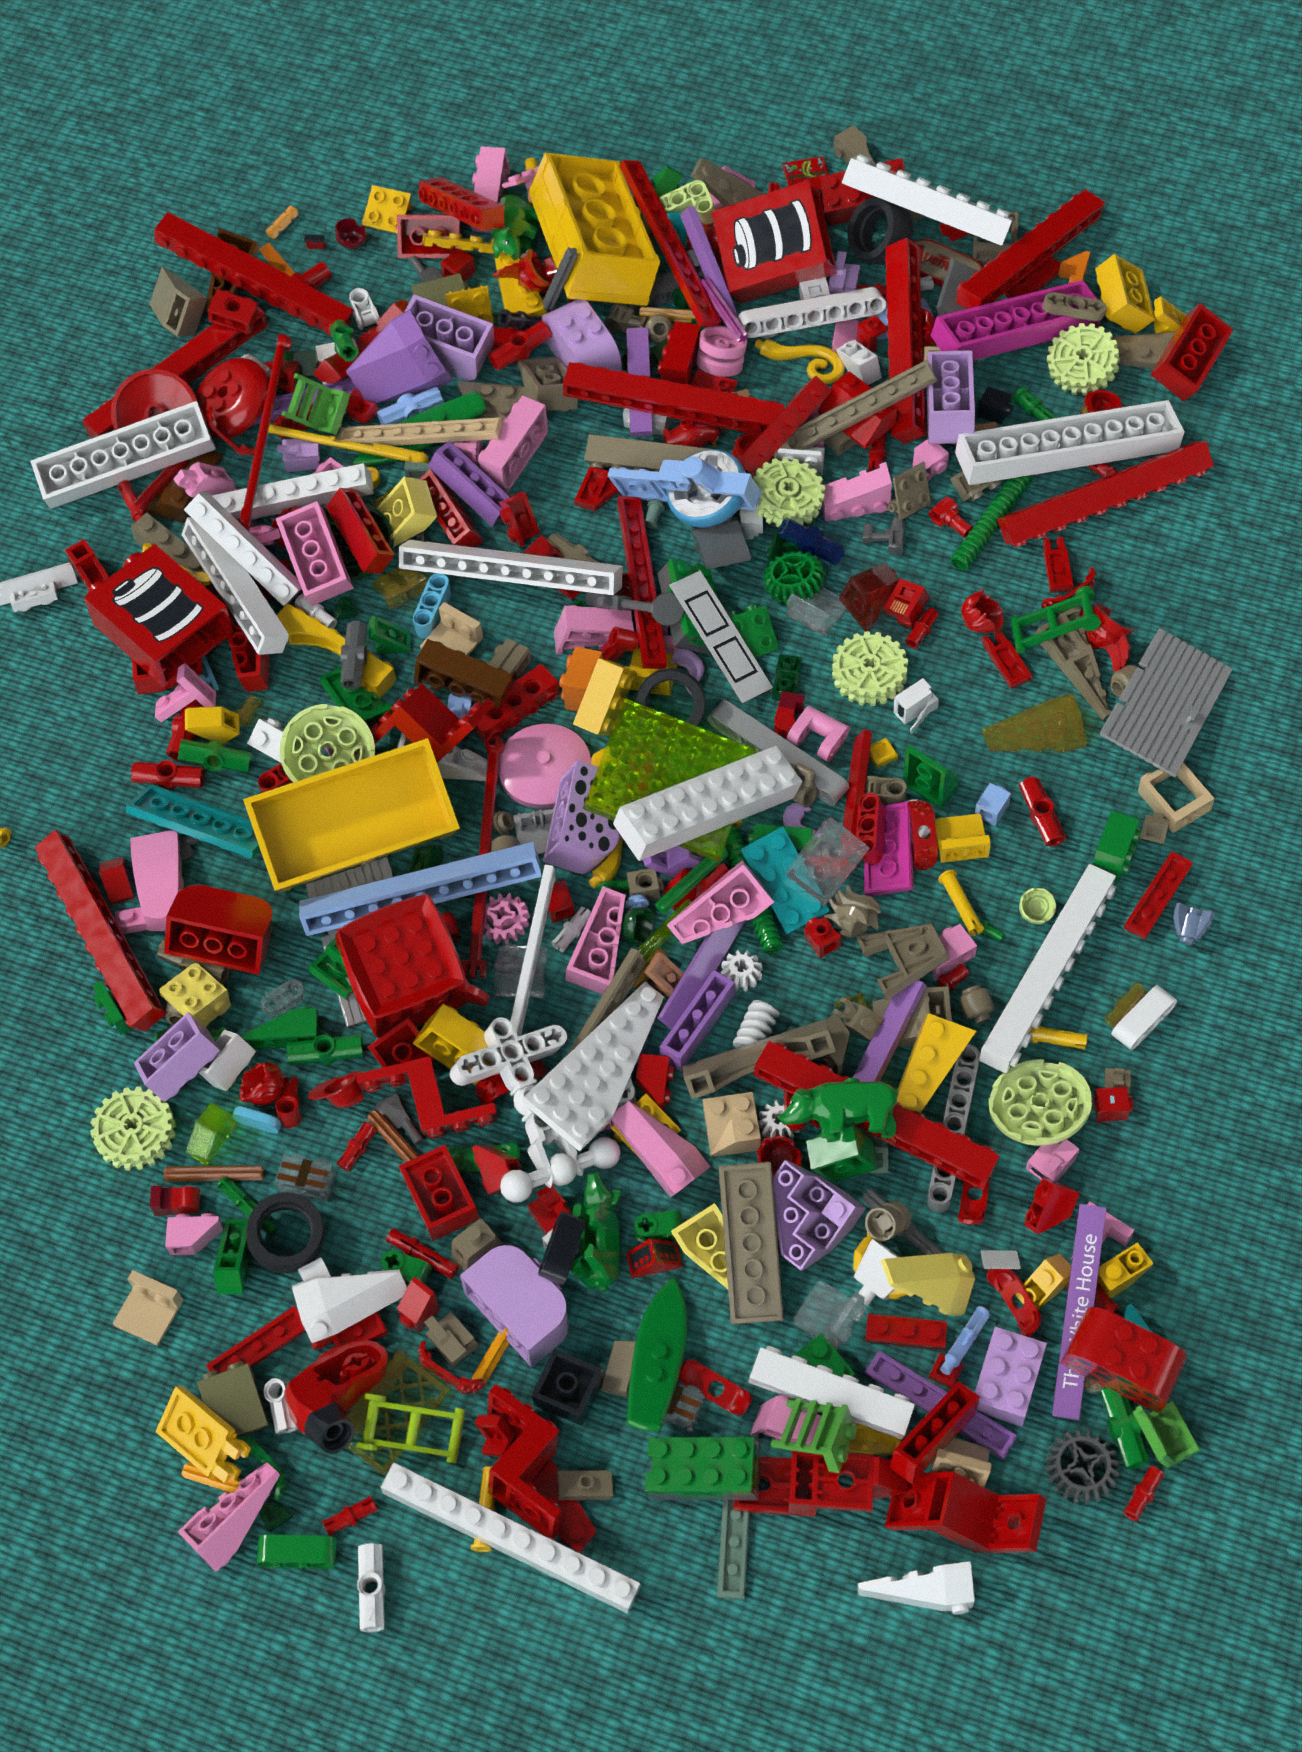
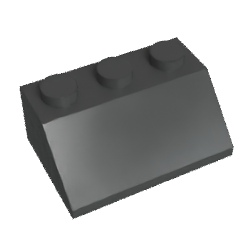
(955, 275)

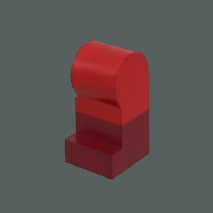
(787, 708)
(174, 1200)

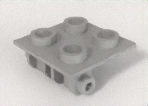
(534, 828)

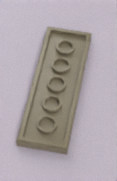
(751, 1243)

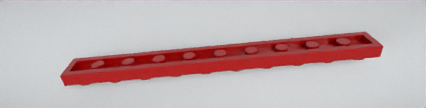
(669, 243)
(641, 581)

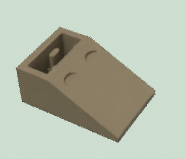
(177, 304)
(933, 1001)

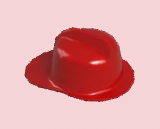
(339, 1091)

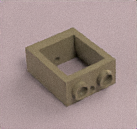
(989, 251)

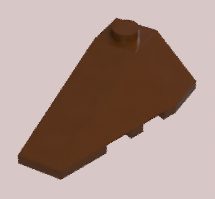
(173, 498)

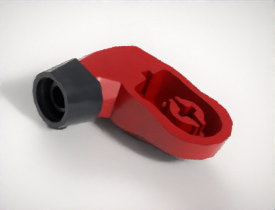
(330, 1387)

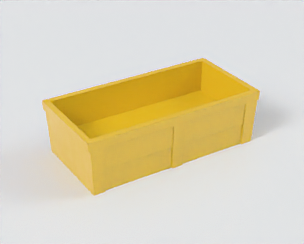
(591, 209)
(351, 815)

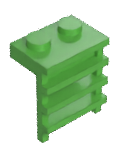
(326, 410)
(832, 1434)
(1167, 1434)

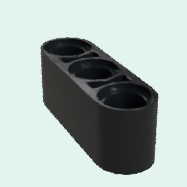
(561, 1248)

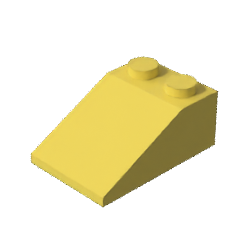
(408, 509)

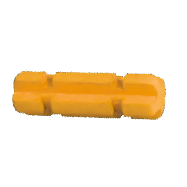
(282, 222)

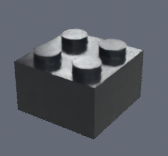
(568, 1387)

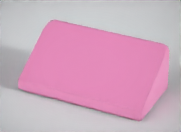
(844, 332)

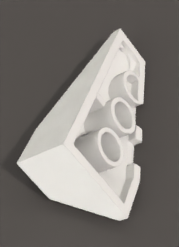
(339, 1302)

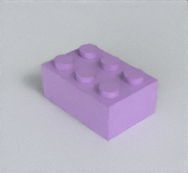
(176, 1057)
(1009, 1375)

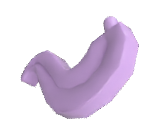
(690, 661)
(794, 814)

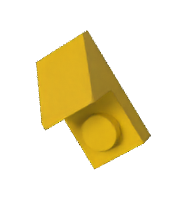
(1166, 316)

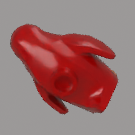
(691, 434)

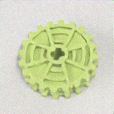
(1084, 343)
(789, 491)
(870, 668)
(128, 1146)

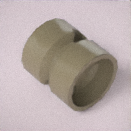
(888, 1220)

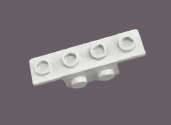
(36, 587)

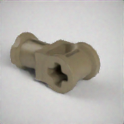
(623, 319)

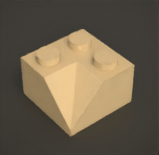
(731, 1124)

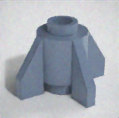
(1191, 923)

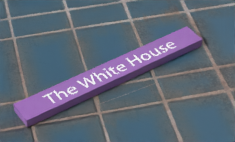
(1080, 1297)

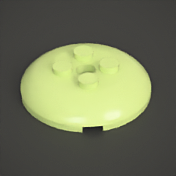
(323, 728)
(1023, 1092)

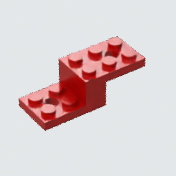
(805, 1484)

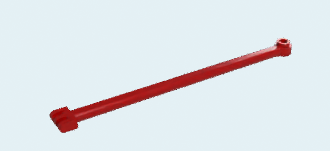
(283, 344)
(475, 962)

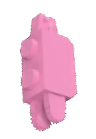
(204, 477)

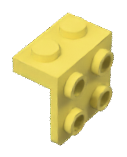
(197, 993)

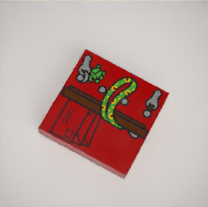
(805, 169)

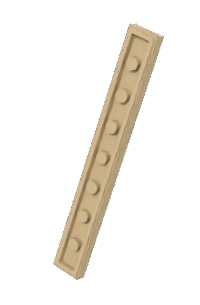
(424, 432)

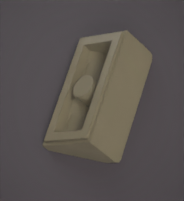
(619, 1369)

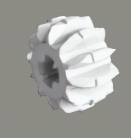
(750, 967)
(769, 1120)

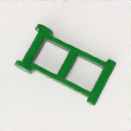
(1089, 622)

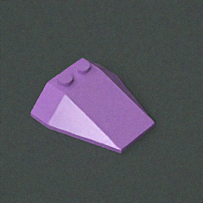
(398, 363)

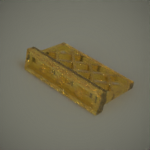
(394, 1371)

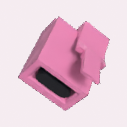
(1052, 1160)

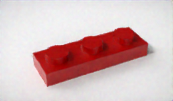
(906, 1332)

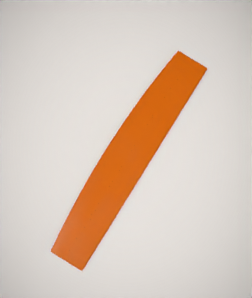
(275, 259)

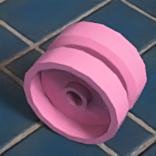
(720, 352)

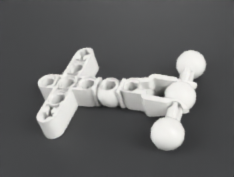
(561, 1167)

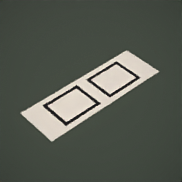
(721, 636)

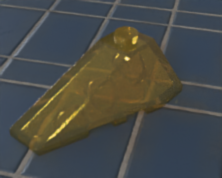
(1047, 726)

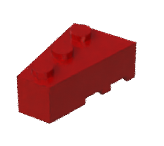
(680, 353)

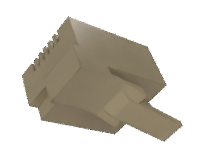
(450, 1338)

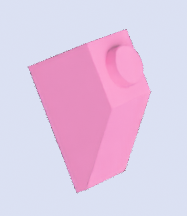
(959, 949)

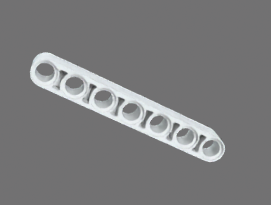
(820, 316)

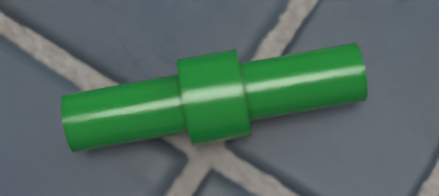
(988, 930)

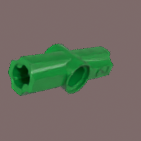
(344, 340)
(214, 755)
(340, 1048)
(1124, 1429)

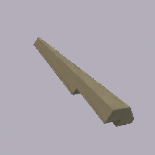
(1077, 662)

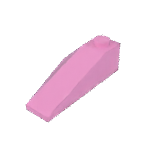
(727, 902)
(663, 1152)
(221, 1529)

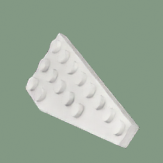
(589, 1082)

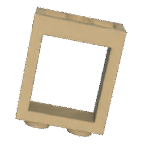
(1184, 815)

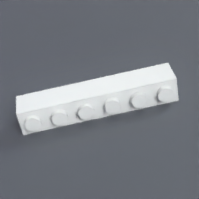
(244, 547)
(798, 1380)

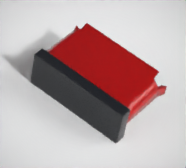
(315, 241)

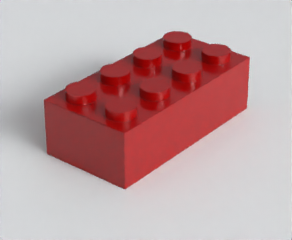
(842, 199)
(1191, 352)

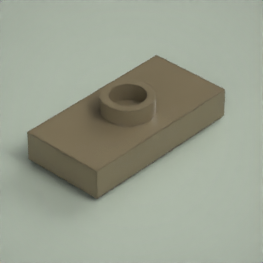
(584, 1485)

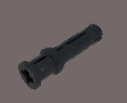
(517, 320)

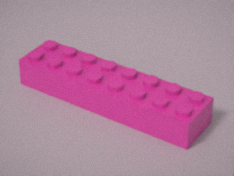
(1007, 323)

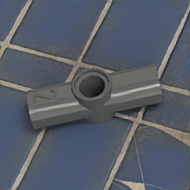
(354, 655)

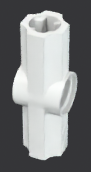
(371, 1604)

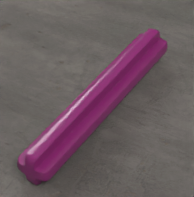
(724, 311)

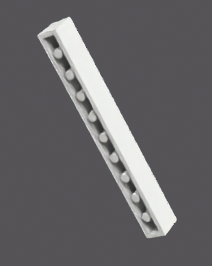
(510, 567)
(1047, 969)
(510, 1538)

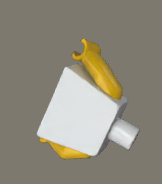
(870, 1270)

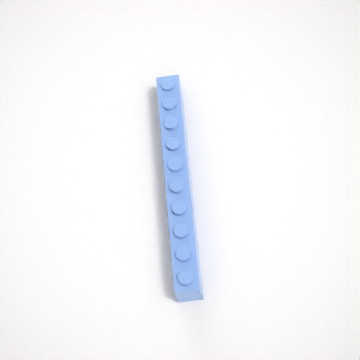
(440, 882)

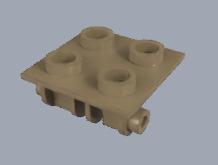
(910, 491)

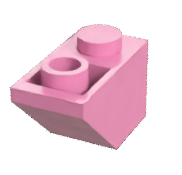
(934, 457)
(191, 1234)

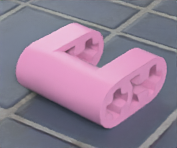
(824, 725)

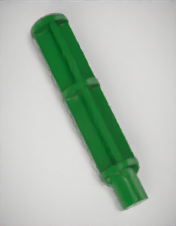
(243, 1202)

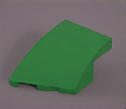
(331, 970)

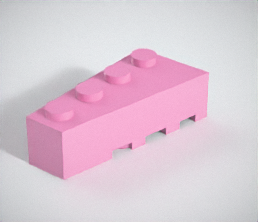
(596, 952)

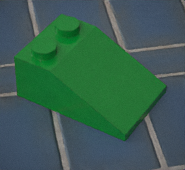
(929, 778)

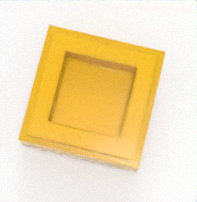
(882, 753)

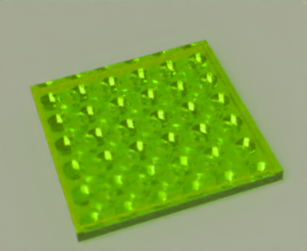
(655, 753)

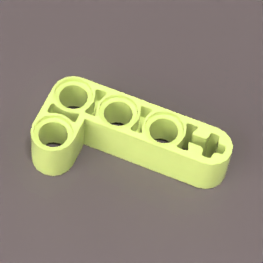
(687, 197)

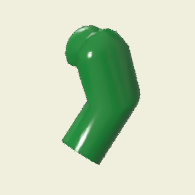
(616, 885)

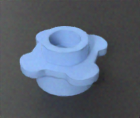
(637, 901)

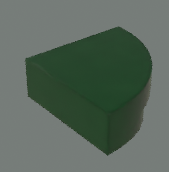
(345, 609)
(274, 1516)

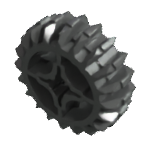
(1063, 1477)

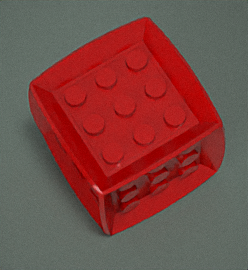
(404, 964)

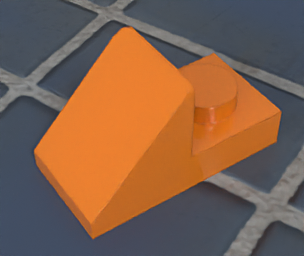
(1075, 267)

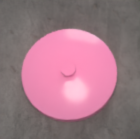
(537, 761)

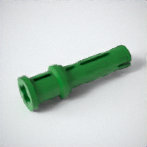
(1032, 405)

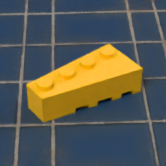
(516, 297)
(931, 1058)

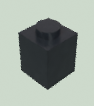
(995, 405)

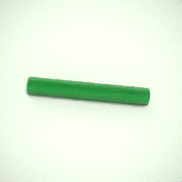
(688, 882)

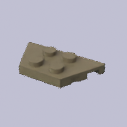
(498, 397)

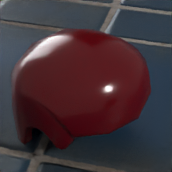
(350, 234)

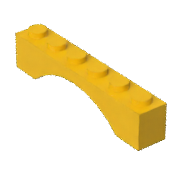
(304, 630)

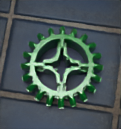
(794, 574)

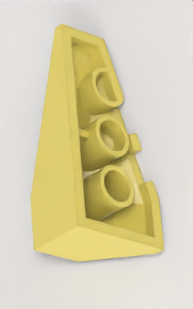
(704, 1242)
(936, 1278)

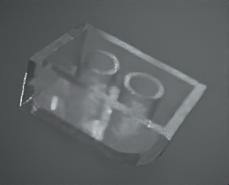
(826, 860)

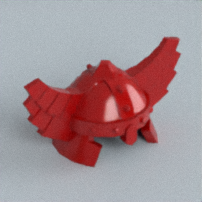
(530, 272)
(1110, 636)

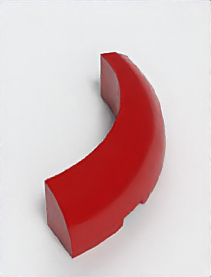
(334, 367)

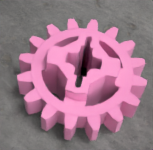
(505, 920)

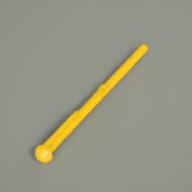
(377, 449)

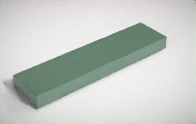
(733, 1552)

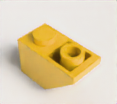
(212, 723)
(1123, 1270)
(1047, 1280)

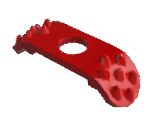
(211, 424)
(1089, 582)
(924, 849)
(493, 1087)
(973, 1210)
(1009, 1284)
(462, 1384)
(733, 1399)

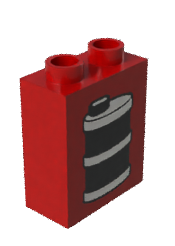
(772, 242)
(158, 614)

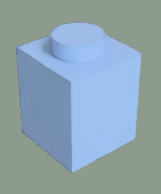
(993, 803)

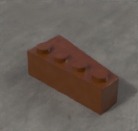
(240, 242)
(460, 674)

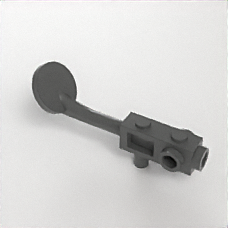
(664, 608)

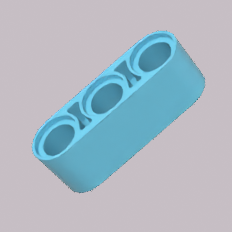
(431, 596)

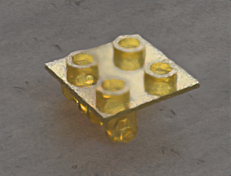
(398, 583)

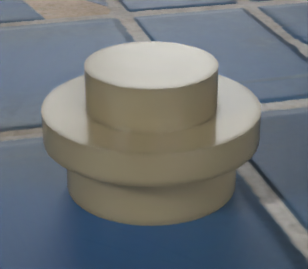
(503, 822)

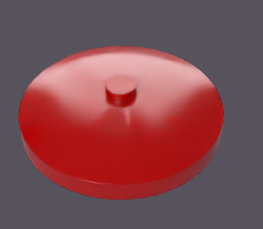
(148, 395)

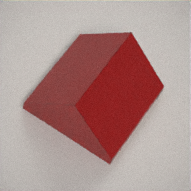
(397, 1045)

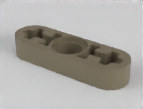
(1054, 303)

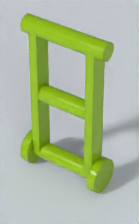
(377, 1401)

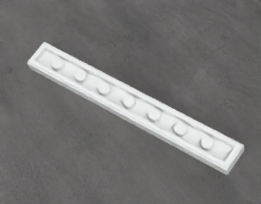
(532, 950)

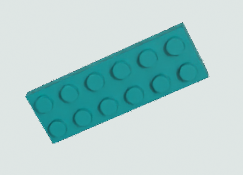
(195, 820)

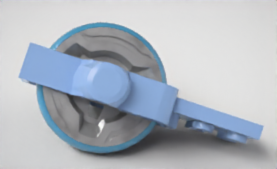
(699, 490)

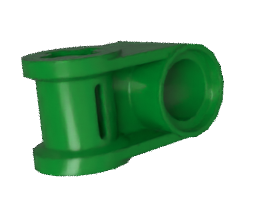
(658, 1225)
(408, 1266)

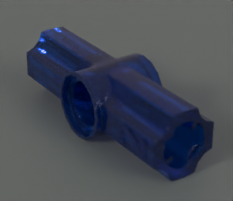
(811, 540)

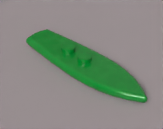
(461, 408)
(657, 1358)

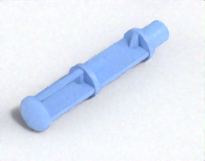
(965, 1339)

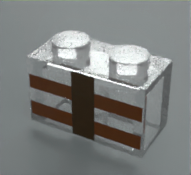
(305, 1177)
(685, 1407)

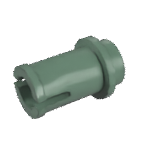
(655, 508)

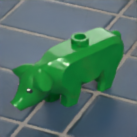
(518, 222)
(842, 1104)
(601, 1235)

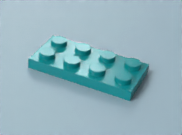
(769, 861)

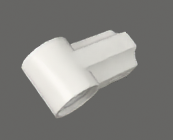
(279, 1407)

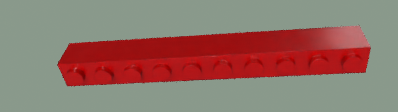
(1030, 251)
(250, 273)
(905, 333)
(187, 362)
(669, 398)
(1105, 492)
(100, 931)
(913, 1132)

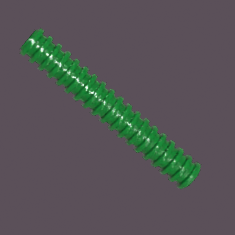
(988, 522)
(763, 923)

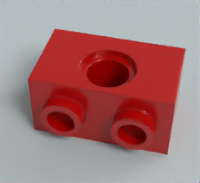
(239, 320)

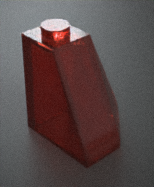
(868, 593)

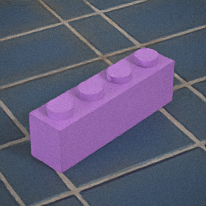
(468, 482)
(698, 1019)

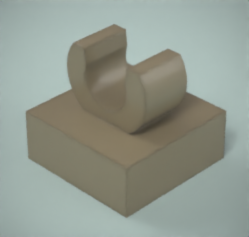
(1155, 828)
(1117, 1078)

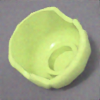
(1037, 905)

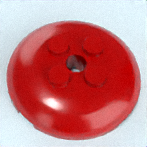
(236, 394)

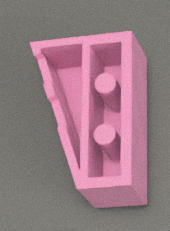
(588, 626)
(774, 1416)

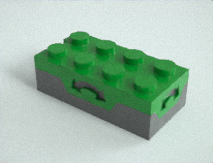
(684, 632)
(703, 1468)

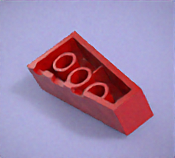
(249, 666)

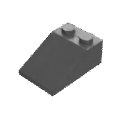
(721, 544)

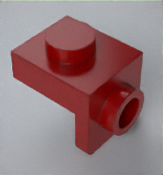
(869, 331)
(359, 408)
(497, 1434)

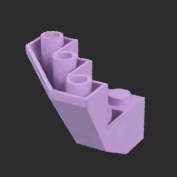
(810, 1214)

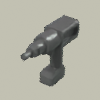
(894, 535)

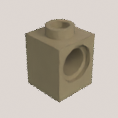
(646, 876)

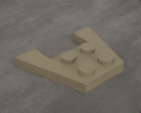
(914, 951)

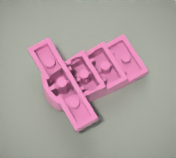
(157, 881)

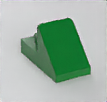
(388, 636)

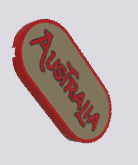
(936, 260)

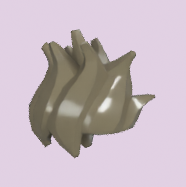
(854, 913)

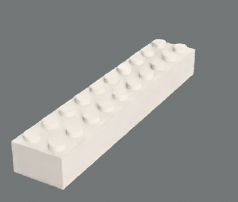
(1068, 442)

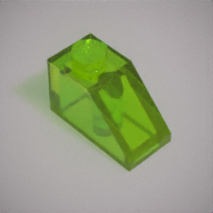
(210, 1133)

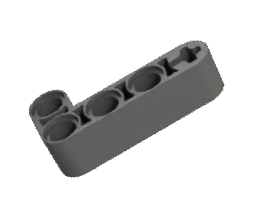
(665, 285)

